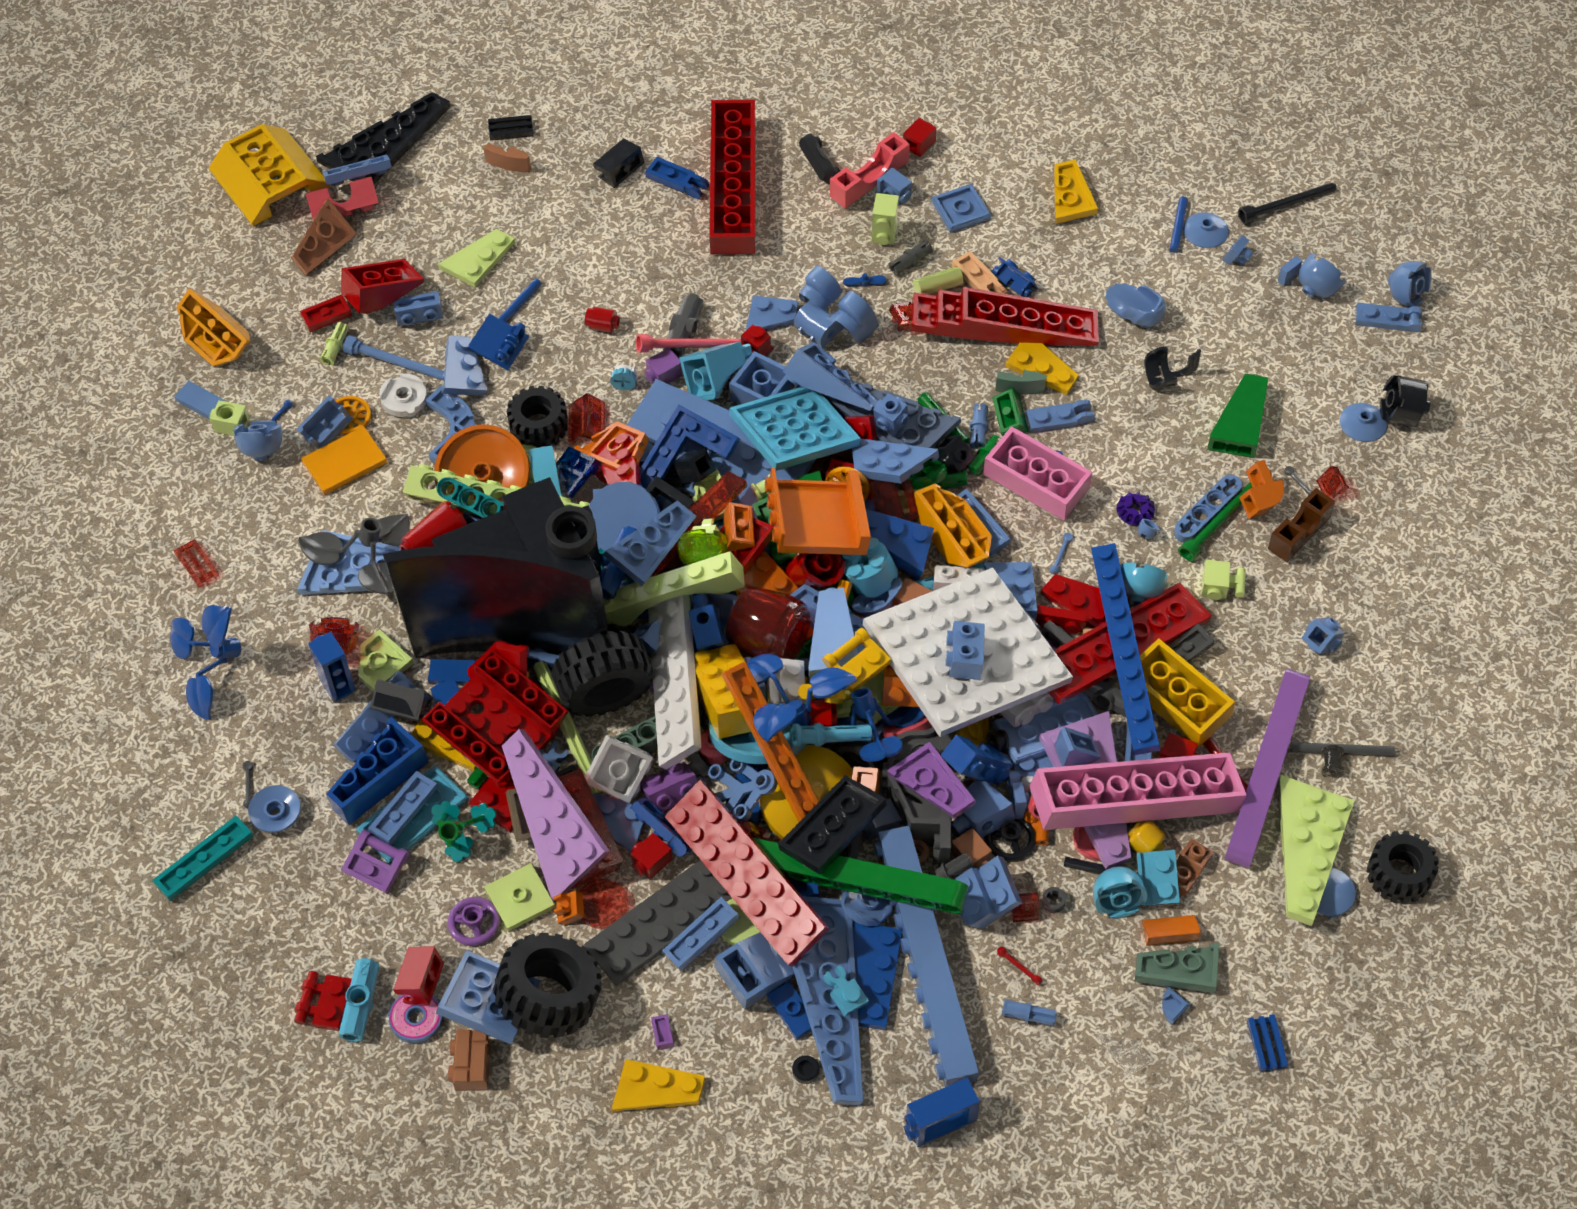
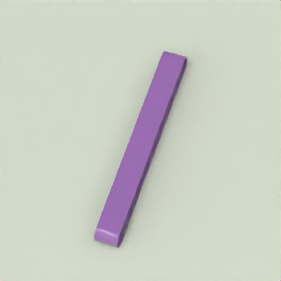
(1267, 768)

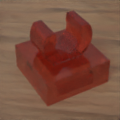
(901, 314)
(1332, 482)
(1028, 909)

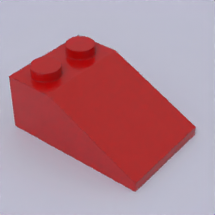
(378, 284)

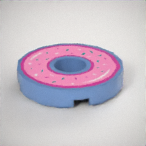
(414, 1032)

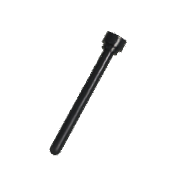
(1248, 213)

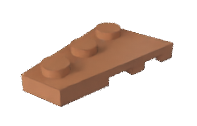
(323, 238)

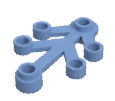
(738, 790)

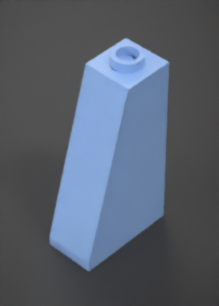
(831, 629)

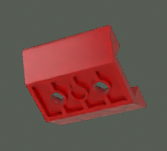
(509, 705)

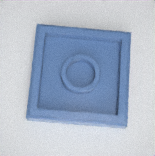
(960, 208)

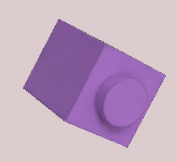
(664, 367)

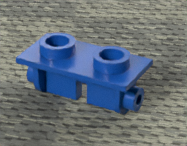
(1022, 281)

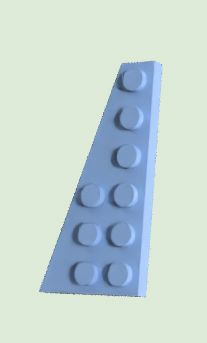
(343, 574)

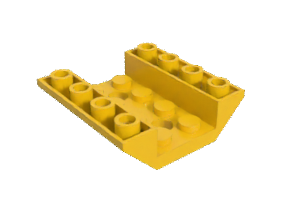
(249, 175)

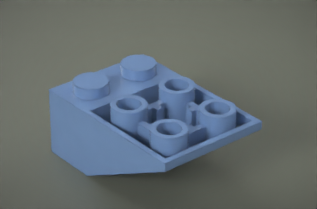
(752, 969)

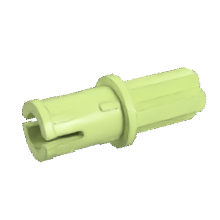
(334, 344)

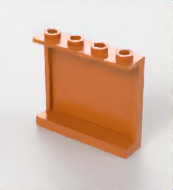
(818, 515)

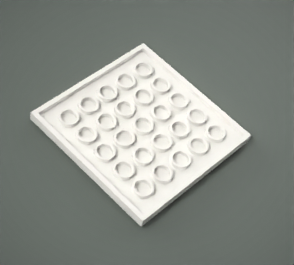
(1016, 654)

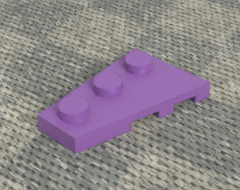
(933, 780)

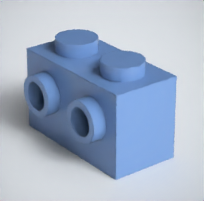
(966, 650)

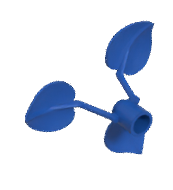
(215, 625)
(865, 707)
(774, 718)

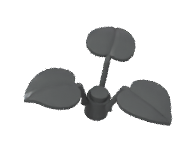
(325, 548)

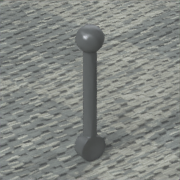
(1290, 472)
(247, 766)

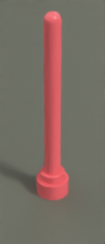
(645, 343)

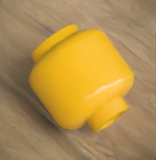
(1146, 837)

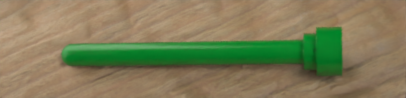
(1191, 548)

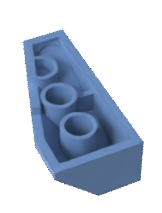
(816, 370)

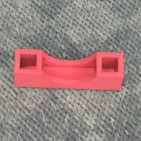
(851, 185)

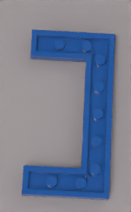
(681, 427)

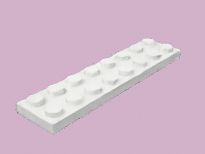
(675, 682)

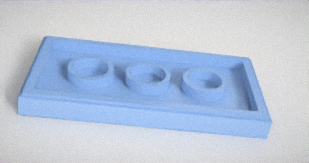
(1024, 739)

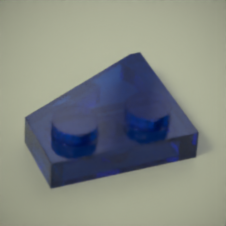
(575, 469)

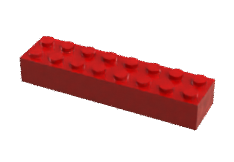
(732, 177)

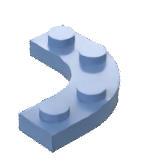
(453, 410)

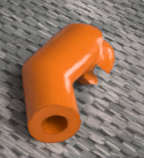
(1042, 836)

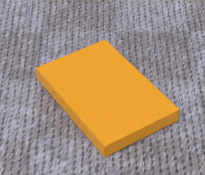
(344, 460)

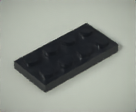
(832, 824)

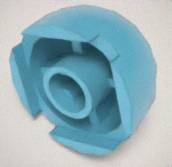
(1142, 582)
(1119, 892)

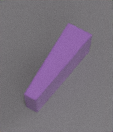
(662, 1032)

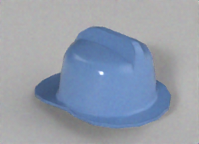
(871, 605)

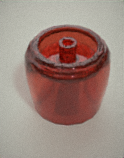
(768, 623)

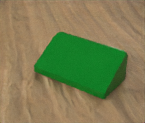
(1010, 411)

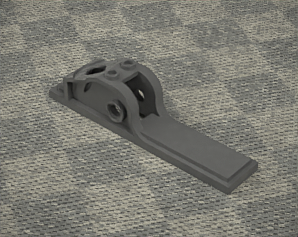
(923, 818)

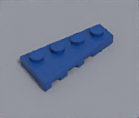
(875, 968)

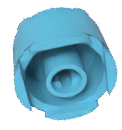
(871, 572)

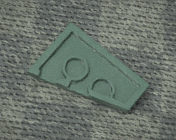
(1183, 969)

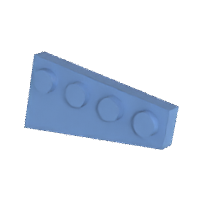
(648, 545)

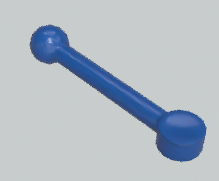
(287, 405)

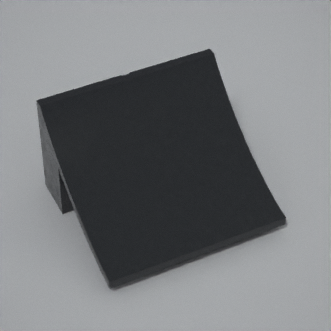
(500, 582)

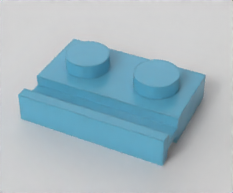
(1159, 876)

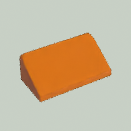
(739, 526)
(1171, 930)

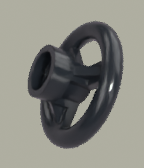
(1012, 827)

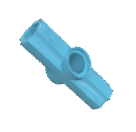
(356, 1014)

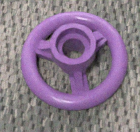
(472, 910)

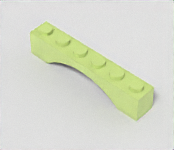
(712, 575)

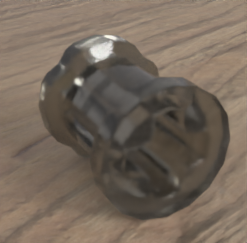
(1333, 761)

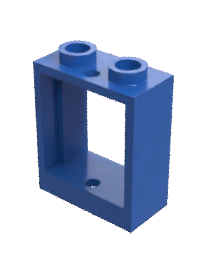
(941, 1112)

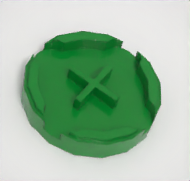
(932, 473)

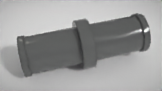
(910, 257)

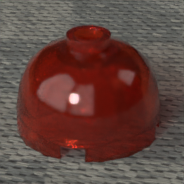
(344, 632)

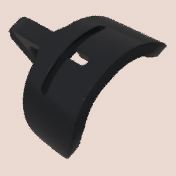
(1159, 357)

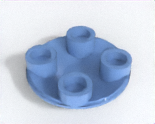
(1337, 895)

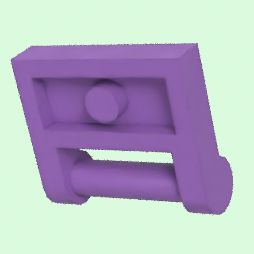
(371, 869)

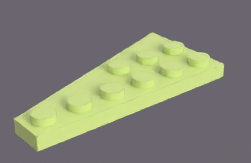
(1310, 839)

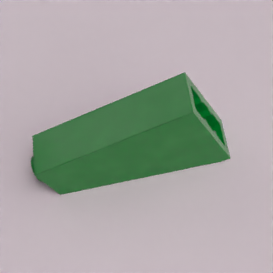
(1241, 420)

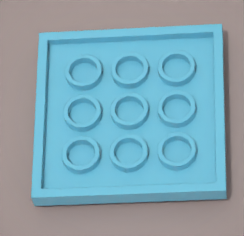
(794, 427)

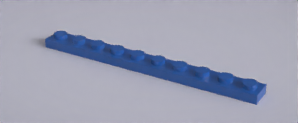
(1125, 650)

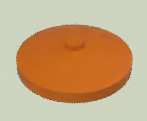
(486, 454)

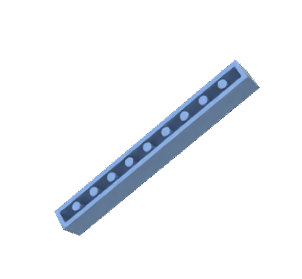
(929, 968)

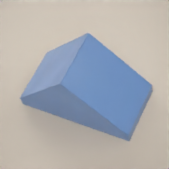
(1075, 747)

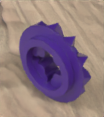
(1132, 516)

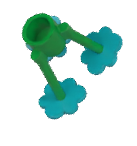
(452, 830)

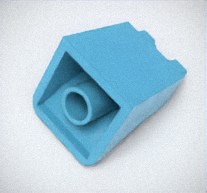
(711, 368)

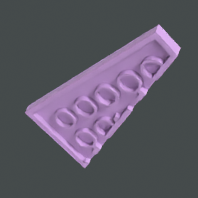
(558, 828)
(1111, 839)

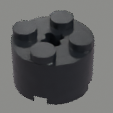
(1404, 400)

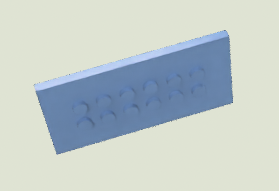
(745, 460)

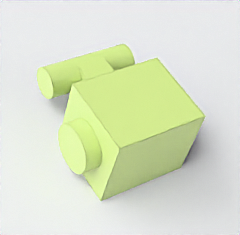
(1217, 580)

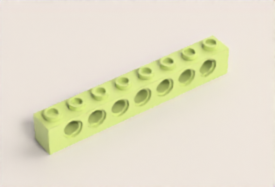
(419, 478)

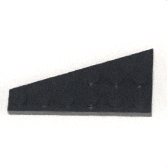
(389, 137)

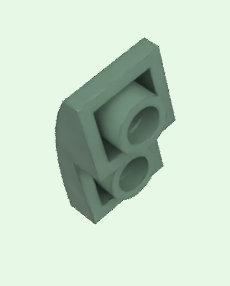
(1030, 382)

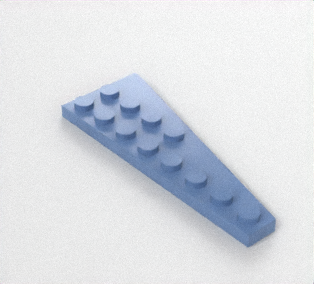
(833, 1033)

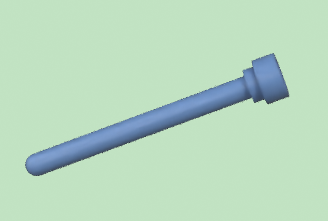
(354, 346)

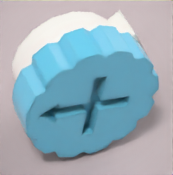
(624, 377)

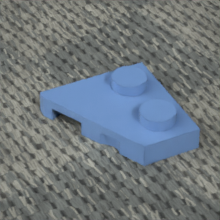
(771, 312)

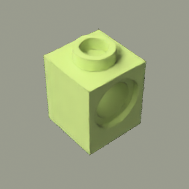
(227, 416)

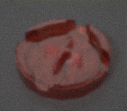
(603, 903)

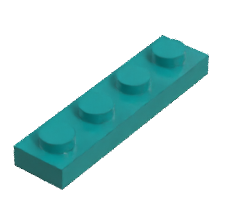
(202, 858)

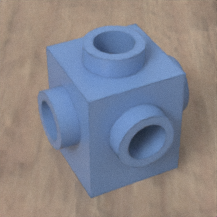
(891, 414)
(1316, 635)

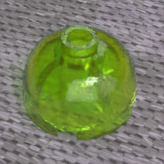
(699, 545)

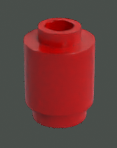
(602, 319)

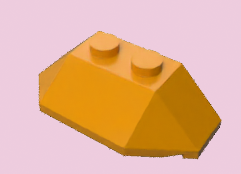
(211, 329)
(957, 528)

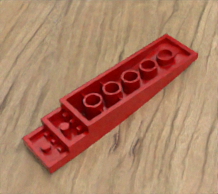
(1003, 318)

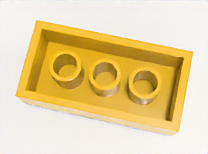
(714, 692)
(1183, 694)

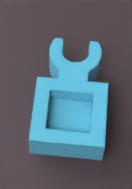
(846, 993)

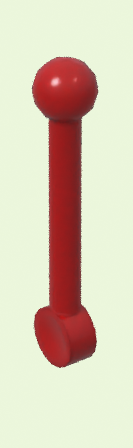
(1002, 952)

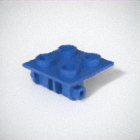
(499, 341)

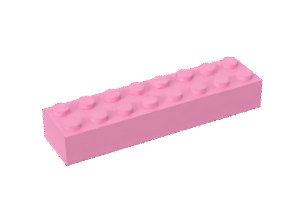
(1137, 791)

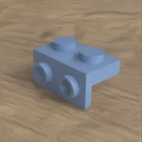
(418, 308)

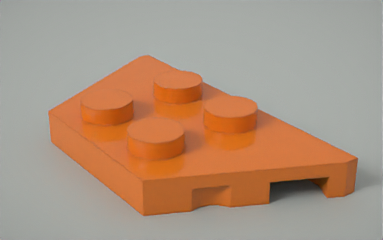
(612, 431)

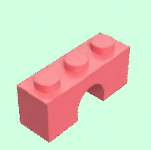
(362, 196)

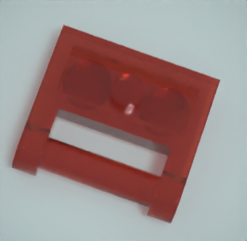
(888, 502)

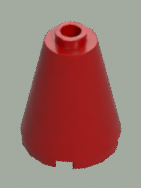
(436, 523)
(815, 569)

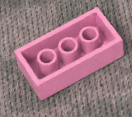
(1037, 473)

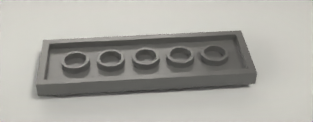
(655, 923)

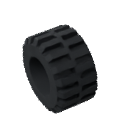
(534, 402)
(1394, 883)

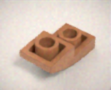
(511, 160)
(1191, 864)

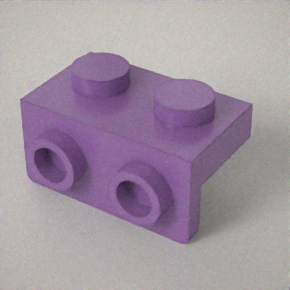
(668, 786)

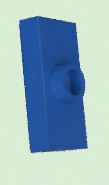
(790, 1009)

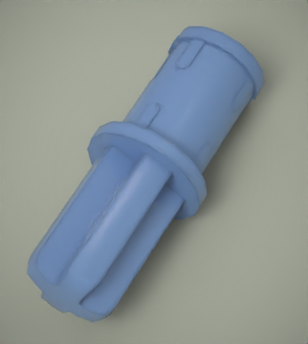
(1029, 1012)

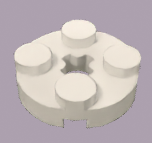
(407, 406)

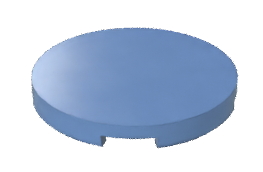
(618, 507)

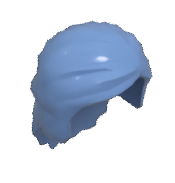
(1138, 304)

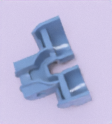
(813, 319)

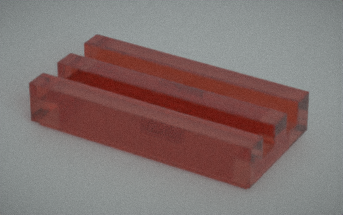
(204, 576)

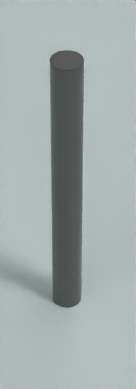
(1350, 749)

